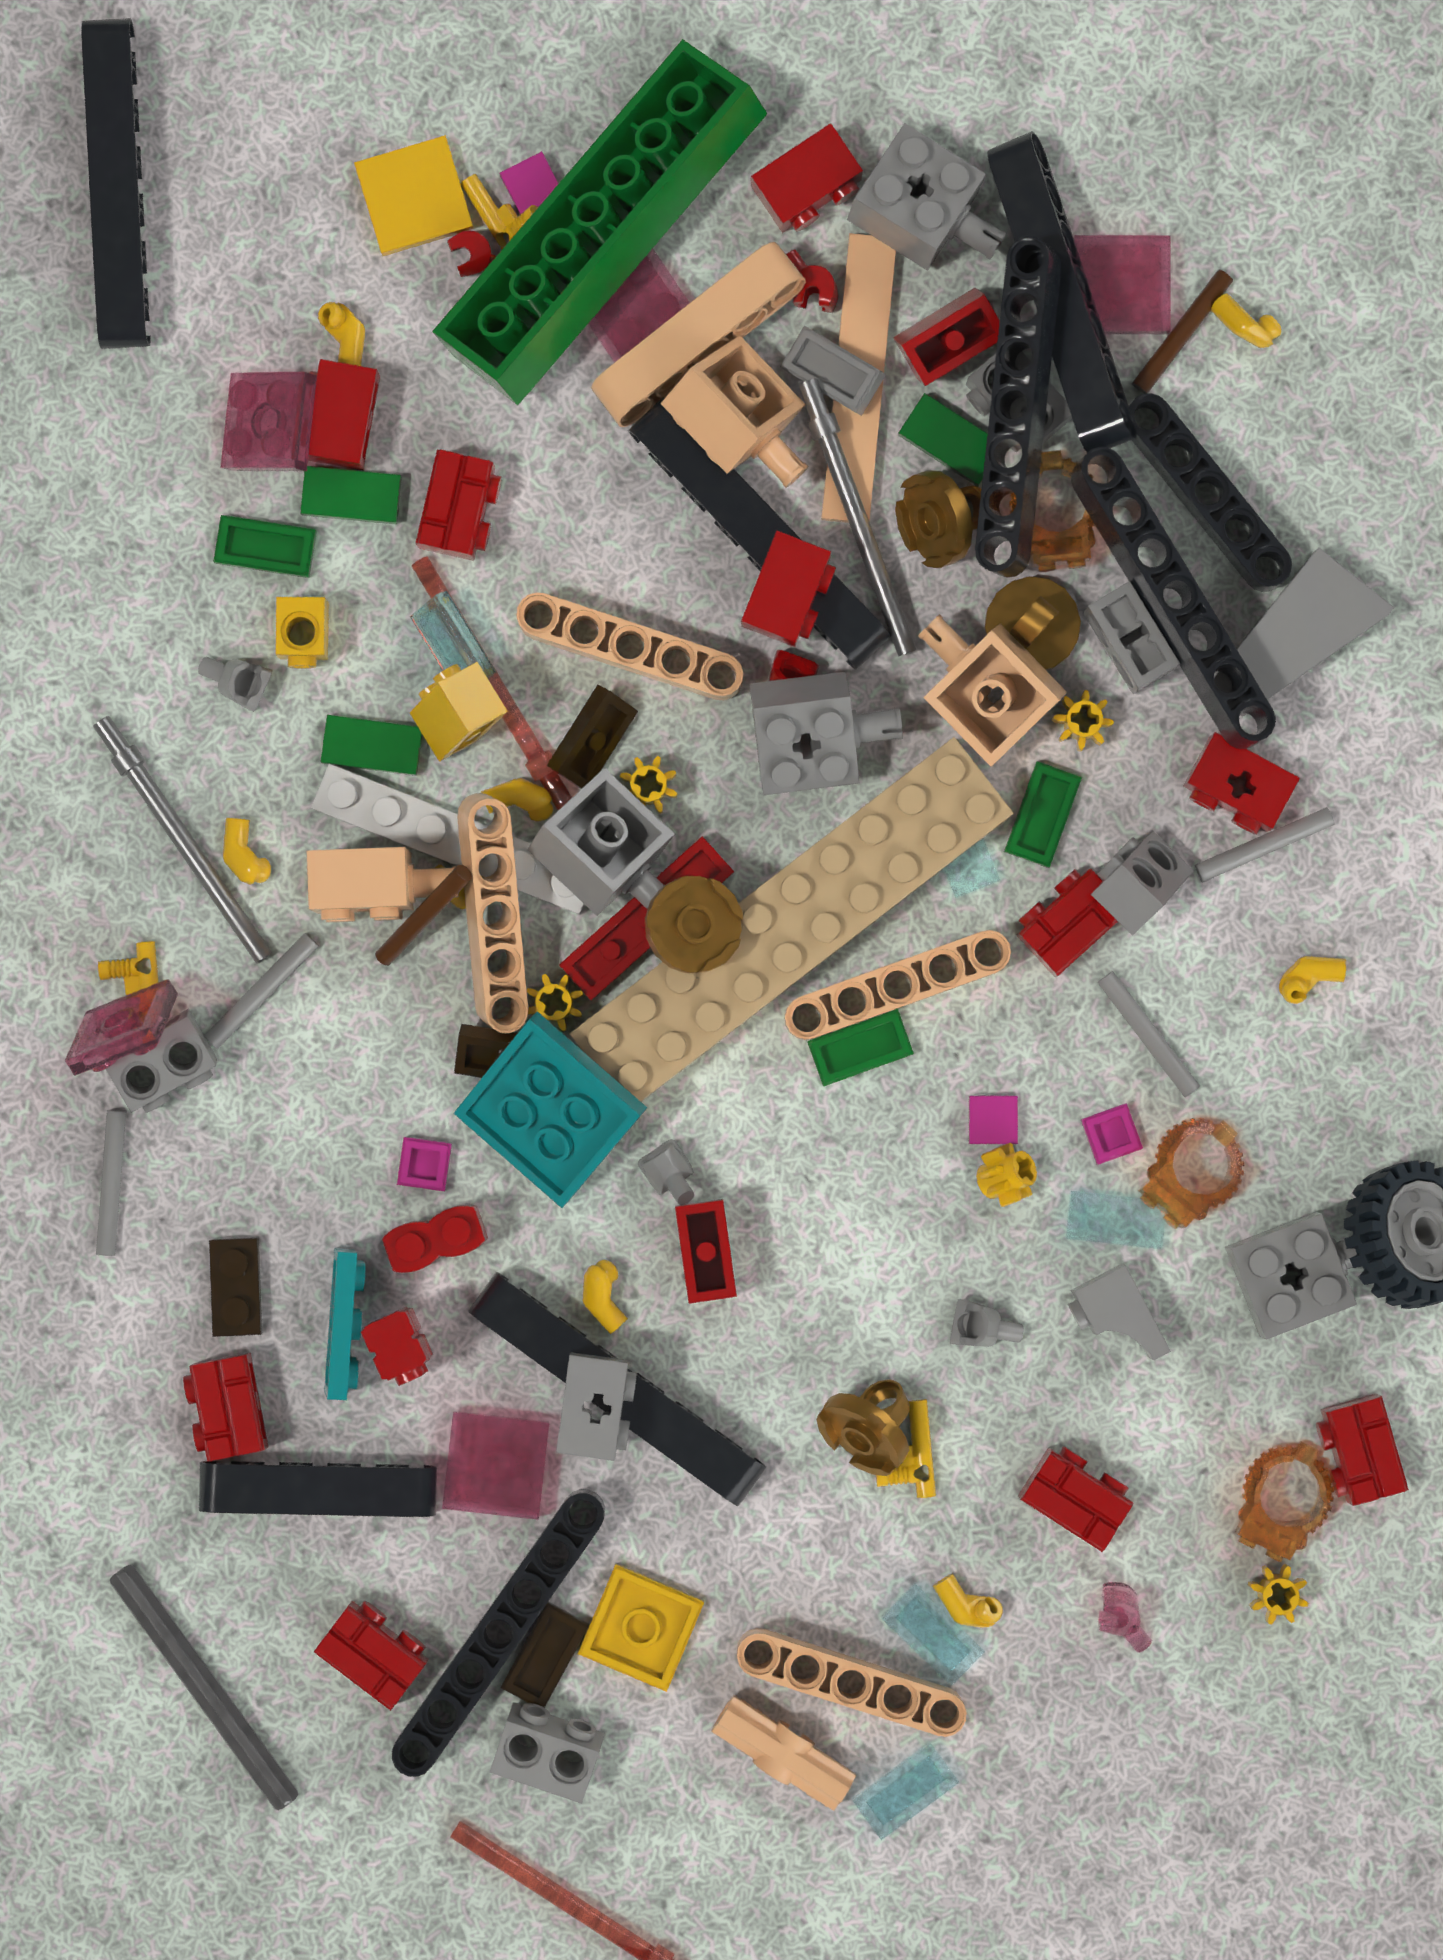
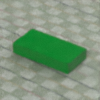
(947, 438)
(351, 495)
(265, 546)
(371, 745)
(1042, 814)
(860, 1047)

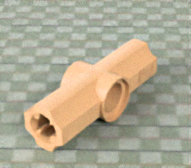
(783, 1752)

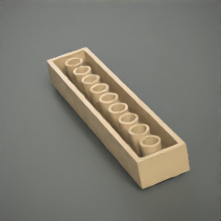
(799, 920)

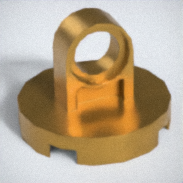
(937, 517)
(1038, 617)
(694, 924)
(867, 1430)

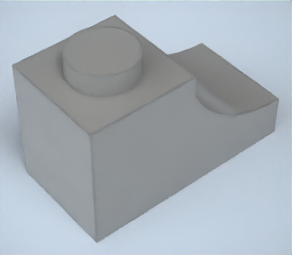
(1116, 1305)

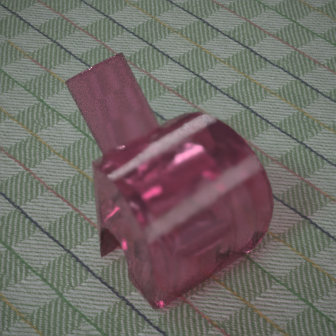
(1122, 1615)

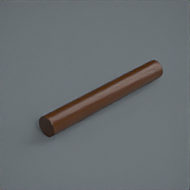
(1182, 332)
(423, 915)

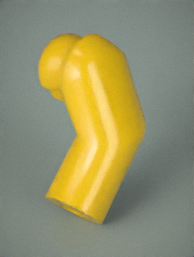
(240, 857)

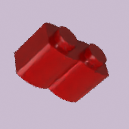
(446, 1235)

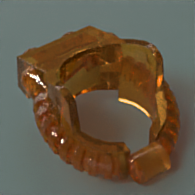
(1062, 547)
(1167, 1193)
(1279, 1536)

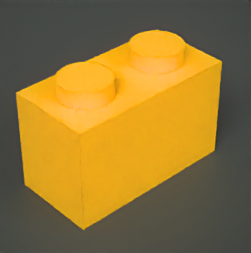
(457, 709)

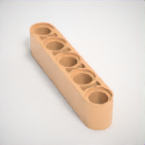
(706, 324)
(613, 629)
(504, 933)
(918, 973)
(868, 1699)

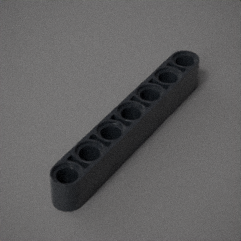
(113, 183)
(1079, 338)
(1007, 387)
(752, 525)
(1172, 574)
(651, 1415)
(488, 1653)

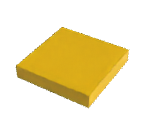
(413, 195)
(641, 1627)

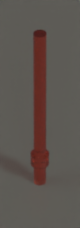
(514, 719)
(558, 1895)

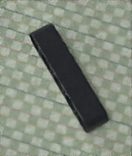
(1230, 503)
(317, 1490)

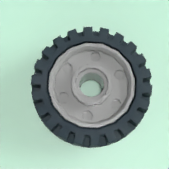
(1399, 1233)

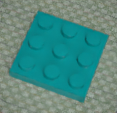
(550, 1110)

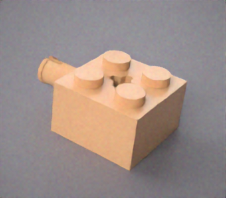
(738, 410)
(972, 672)
(367, 881)

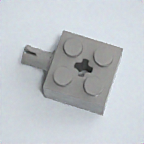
(942, 211)
(832, 732)
(603, 844)
(1319, 1289)

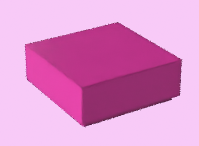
(529, 182)
(993, 1119)
(1111, 1134)
(424, 1164)

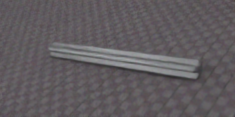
(204, 1687)

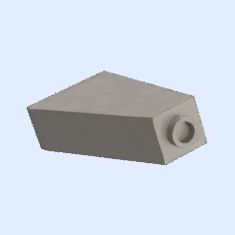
(1307, 624)

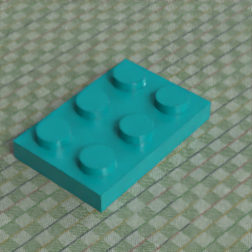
(344, 1324)

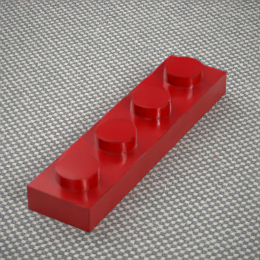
(623, 936)

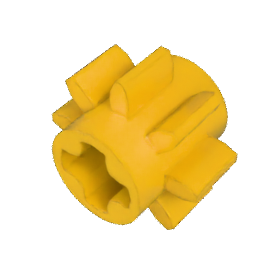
(1072, 728)
(661, 779)
(550, 989)
(1006, 1174)
(1265, 1591)

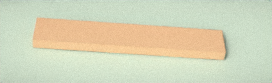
(864, 335)

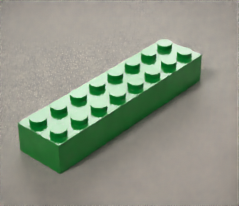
(600, 221)

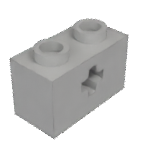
(578, 1431)

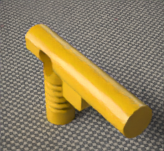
(497, 220)
(133, 978)
(919, 1454)

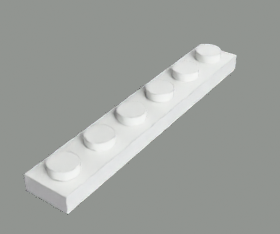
(427, 830)

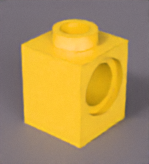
(295, 610)

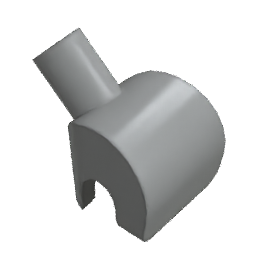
(237, 680)
(667, 1170)
(981, 1326)

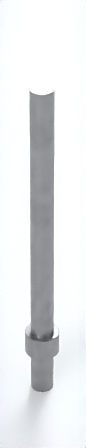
(825, 429)
(130, 762)

